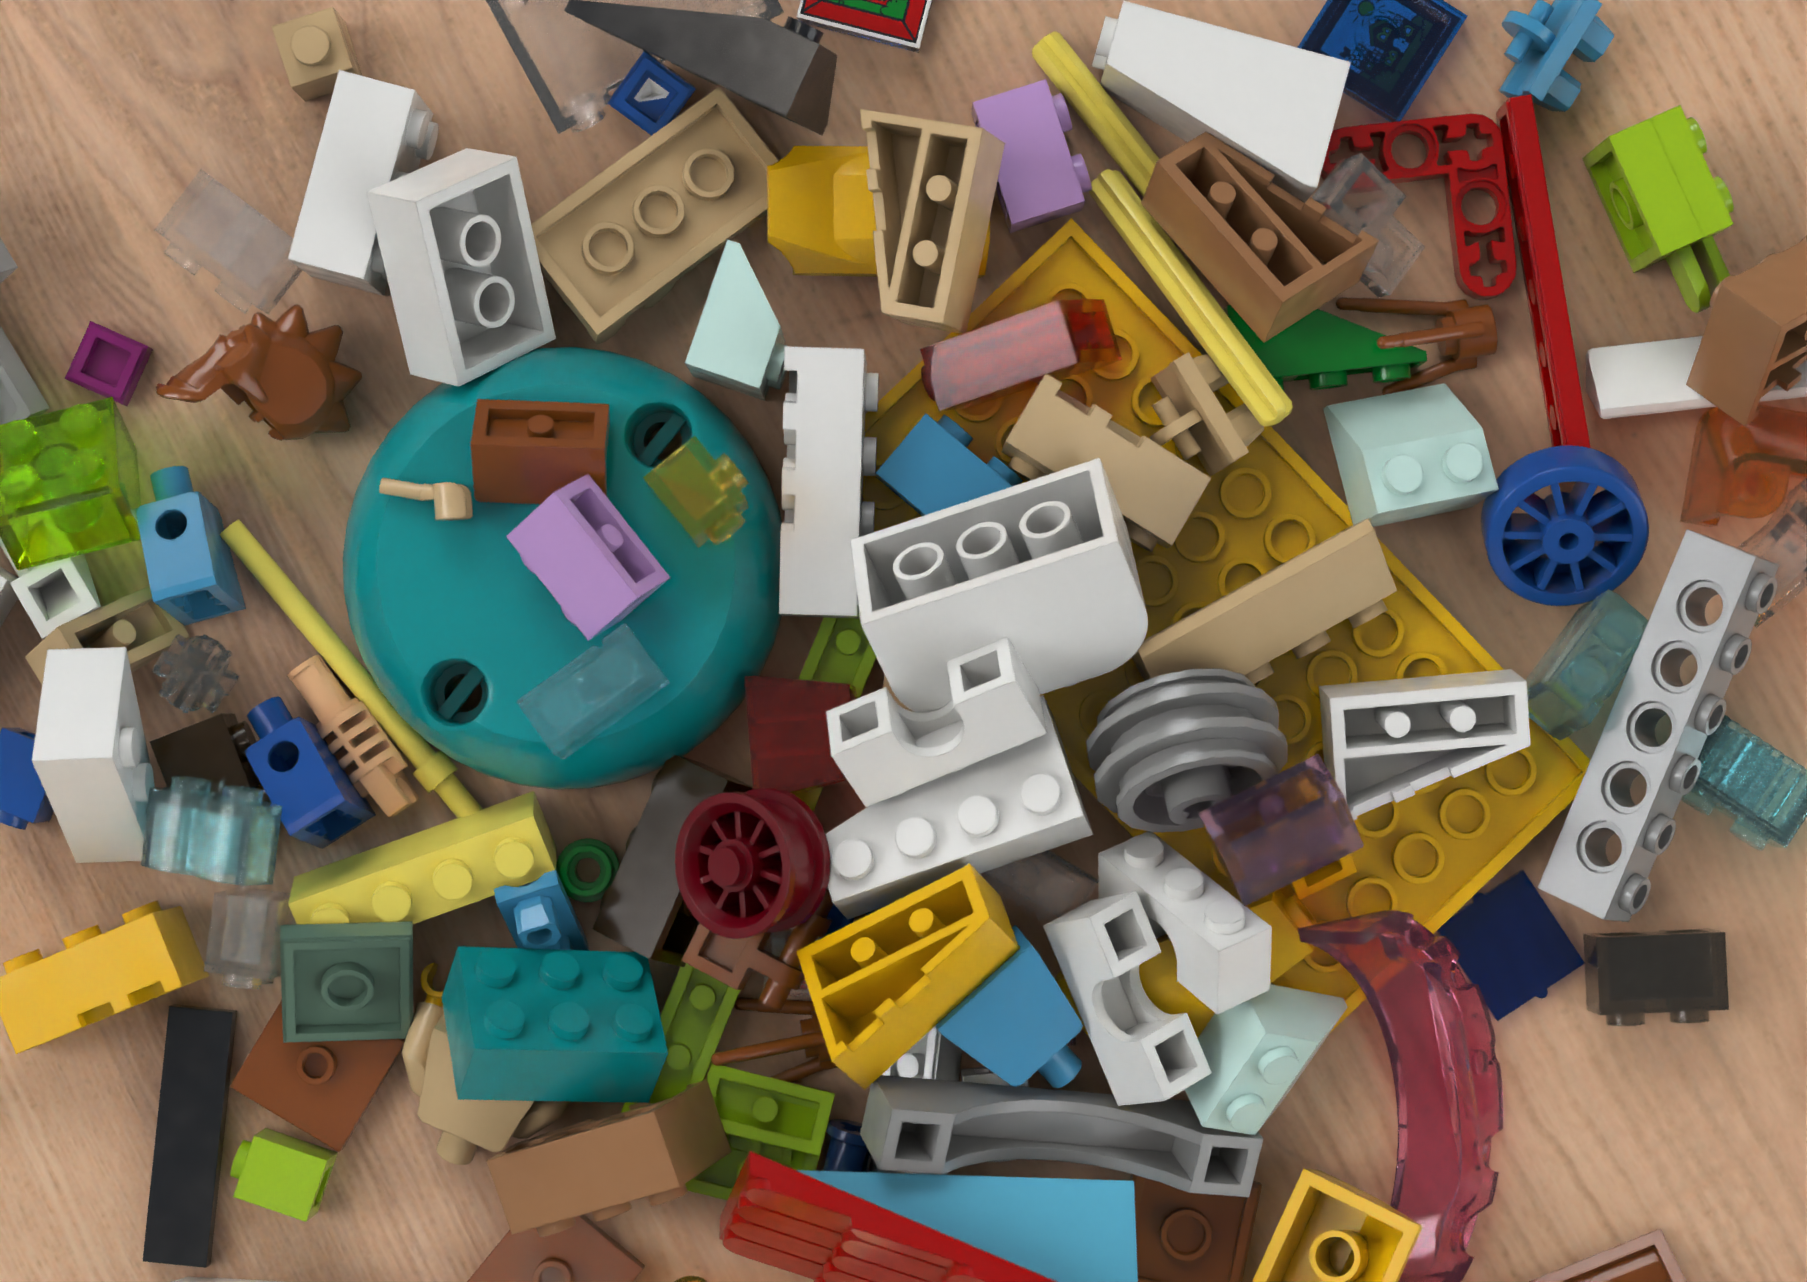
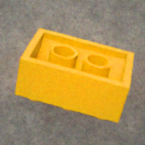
(1337, 1235)

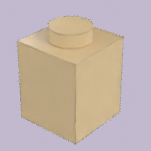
(315, 51)

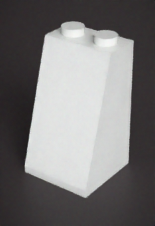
(1240, 88)

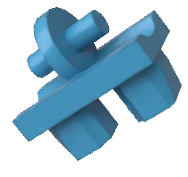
(1545, 43)
(541, 915)

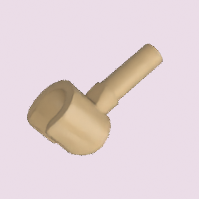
(450, 499)

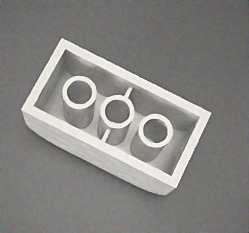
(1022, 564)

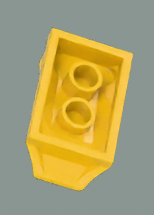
(825, 213)

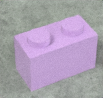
(1036, 170)
(587, 556)

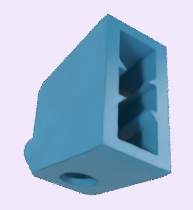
(184, 553)
(1018, 1022)

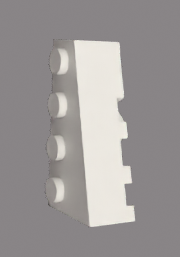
(825, 479)
(973, 816)

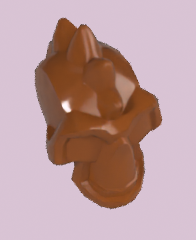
(278, 371)

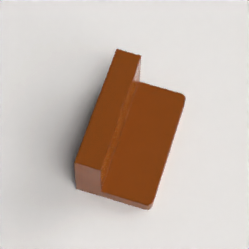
(536, 448)

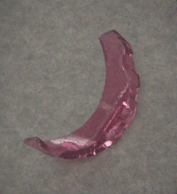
(1441, 1073)

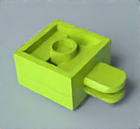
(1665, 201)

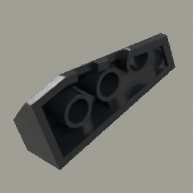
(745, 54)

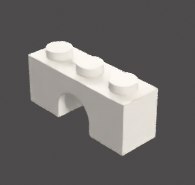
(895, 749)
(1216, 939)
(1139, 1046)

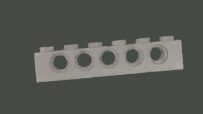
(1628, 744)

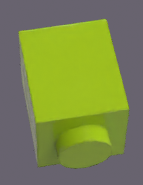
(282, 1173)

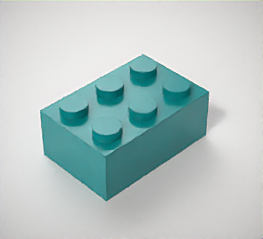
(553, 1025)

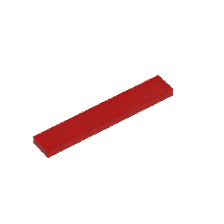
(1542, 273)

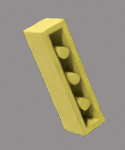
(431, 869)

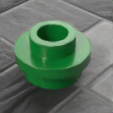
(567, 869)

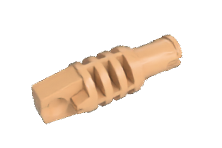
(355, 738)

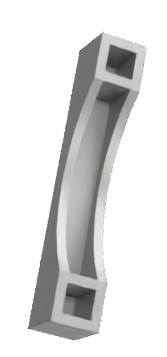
(958, 1124)

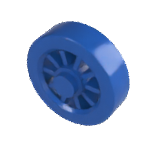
(1559, 541)

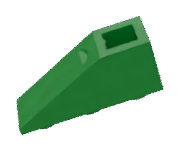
(1328, 350)

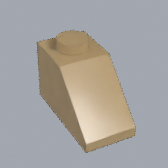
(127, 623)

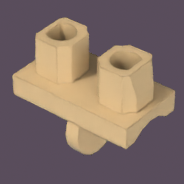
(1195, 416)

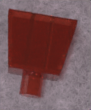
(792, 732)

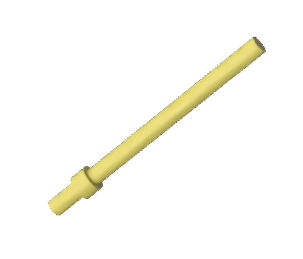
(433, 769)

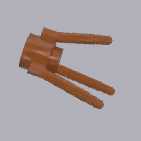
(1461, 333)
(811, 1041)

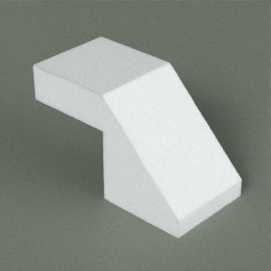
(55, 591)

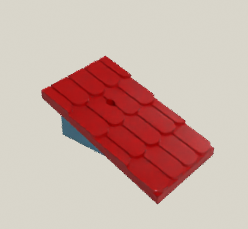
(931, 1226)

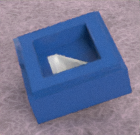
(651, 94)

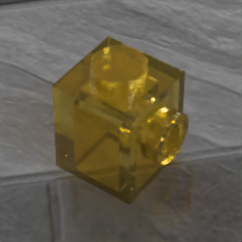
(700, 492)

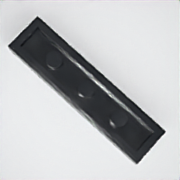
(189, 1135)

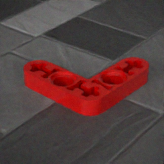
(1459, 176)

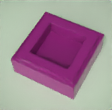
(108, 363)

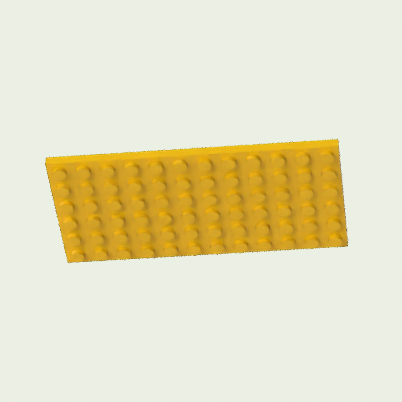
(1253, 516)

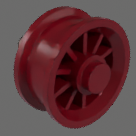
(752, 862)

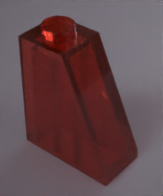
(1018, 351)

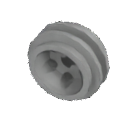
(1183, 747)

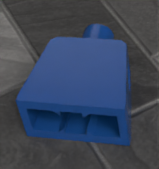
(314, 793)

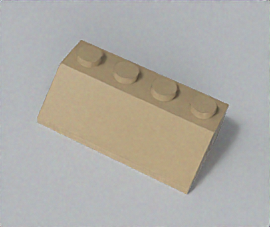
(1278, 611)

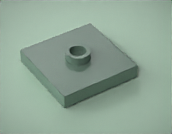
(346, 981)

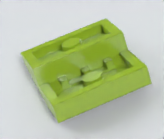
(763, 1117)

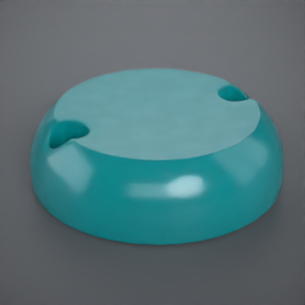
(460, 601)

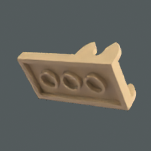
(654, 214)

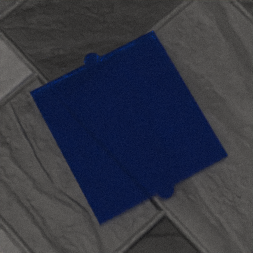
(1510, 945)

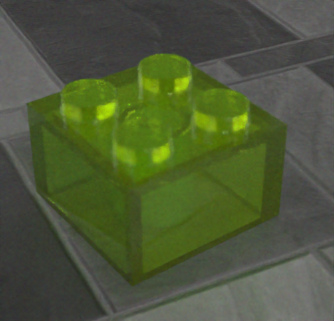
(67, 484)

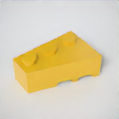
(904, 970)
(98, 975)

